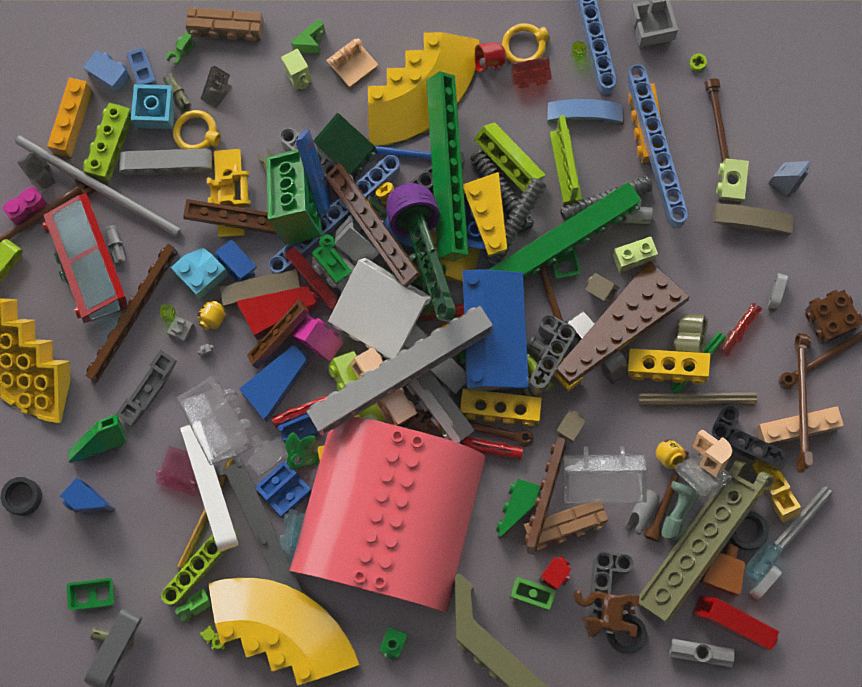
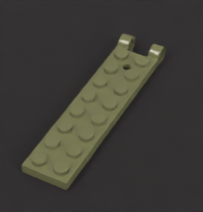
(702, 543)

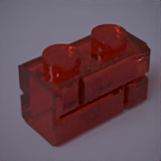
(531, 71)

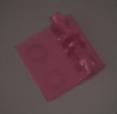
(177, 471)

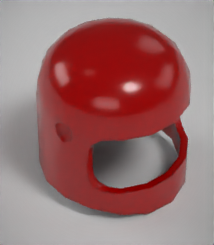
(492, 52)

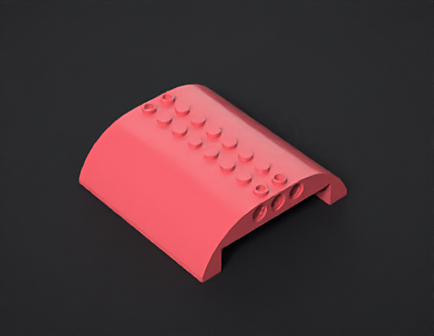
(389, 512)

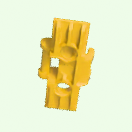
(223, 187)

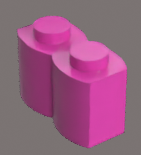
(25, 205)

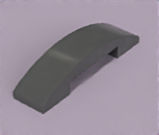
(148, 388)

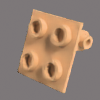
(352, 62)

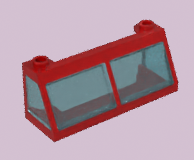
(85, 259)

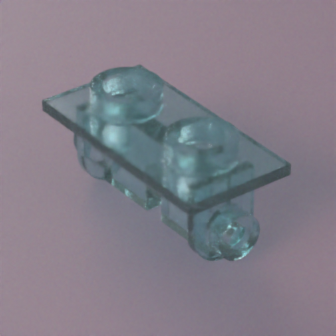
(758, 565)

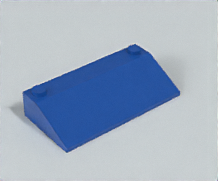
(500, 357)

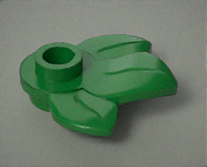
(303, 449)

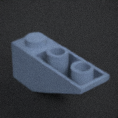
(790, 176)

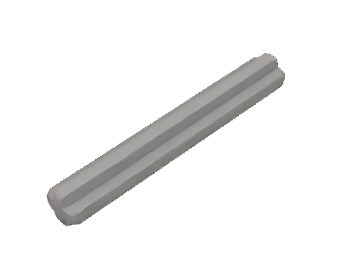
(801, 520)

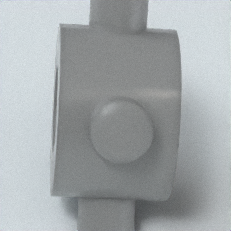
(205, 349)

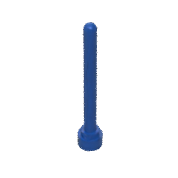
(404, 153)

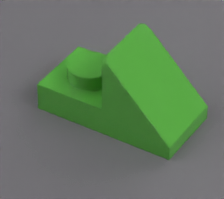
(306, 40)

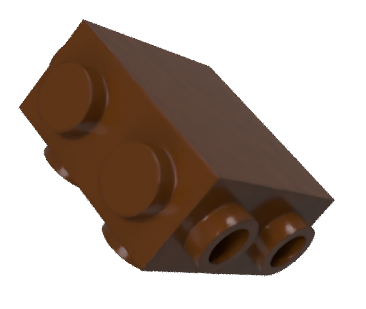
(833, 316)

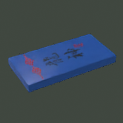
(313, 171)

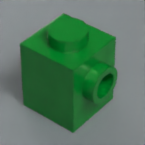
(393, 643)

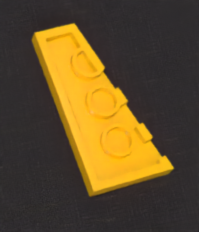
(487, 209)

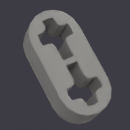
(777, 291)
(765, 583)

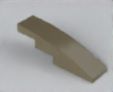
(753, 218)
(259, 286)

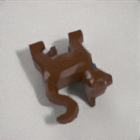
(612, 613)

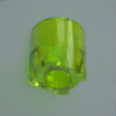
(578, 46)
(167, 317)

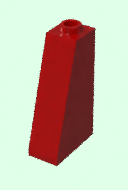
(266, 310)
(736, 622)

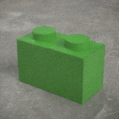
(532, 594)

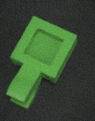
(183, 46)
(195, 604)

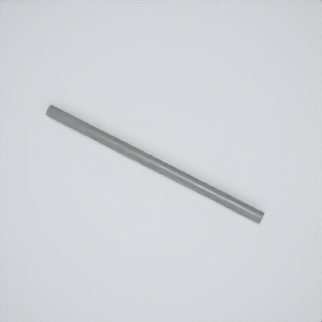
(98, 186)

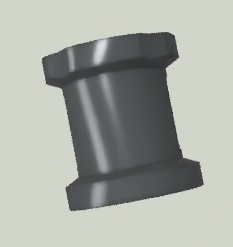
(536, 347)

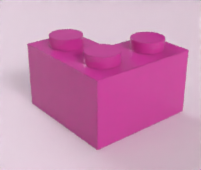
(317, 337)

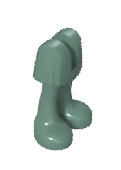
(675, 523)

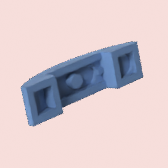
(585, 110)

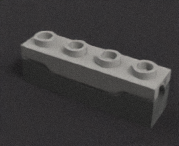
(441, 407)

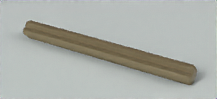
(696, 398)

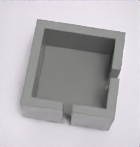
(655, 26)
(352, 243)

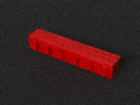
(312, 277)

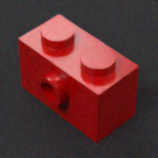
(556, 573)

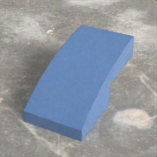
(141, 66)

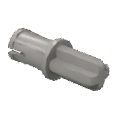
(115, 244)

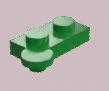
(330, 259)

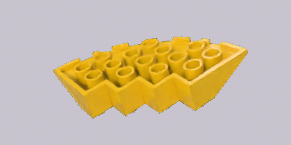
(401, 107)
(27, 368)
(283, 624)

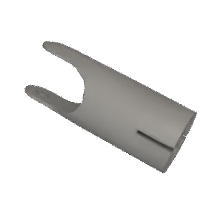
(642, 216)
(642, 512)

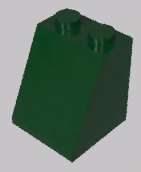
(345, 145)

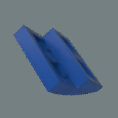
(283, 489)

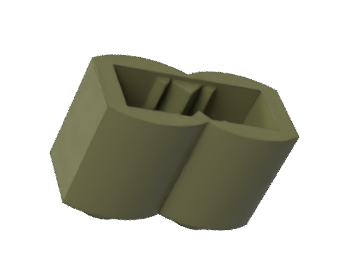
(691, 333)

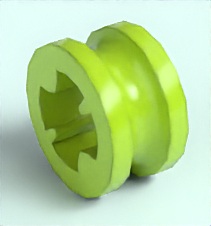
(701, 67)

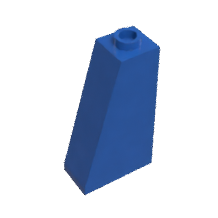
(274, 382)

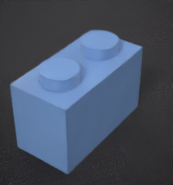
(106, 71)

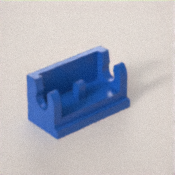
(235, 261)
(301, 427)

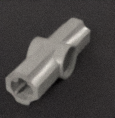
(714, 654)

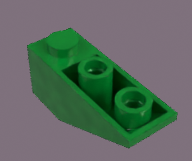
(100, 437)
(521, 502)

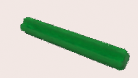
(710, 348)

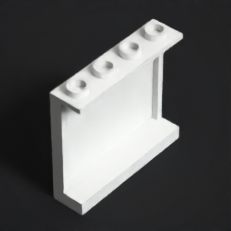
(378, 308)

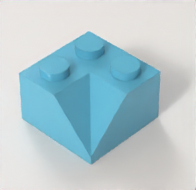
(153, 107)
(200, 272)

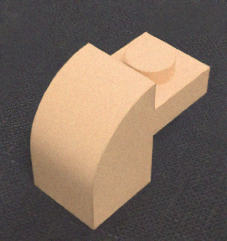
(715, 452)

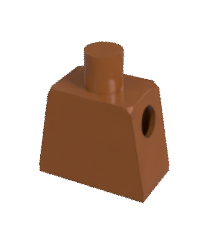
(726, 572)

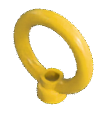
(540, 34)
(211, 138)

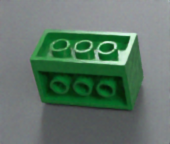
(290, 199)

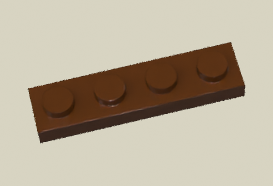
(278, 334)

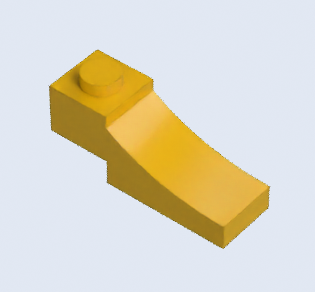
(780, 494)

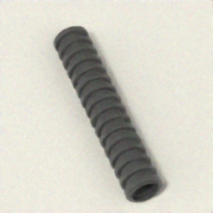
(642, 185)
(508, 199)
(519, 215)

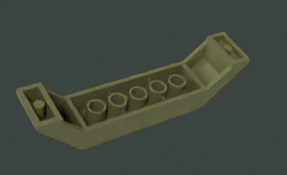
(484, 646)

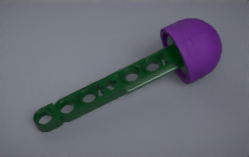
(413, 214)

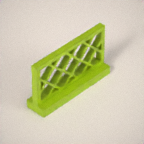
(565, 163)

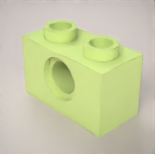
(296, 69)
(739, 170)
(635, 254)

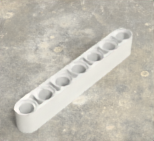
(210, 493)

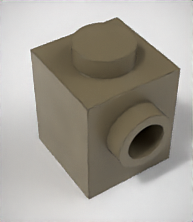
(601, 288)
(570, 426)

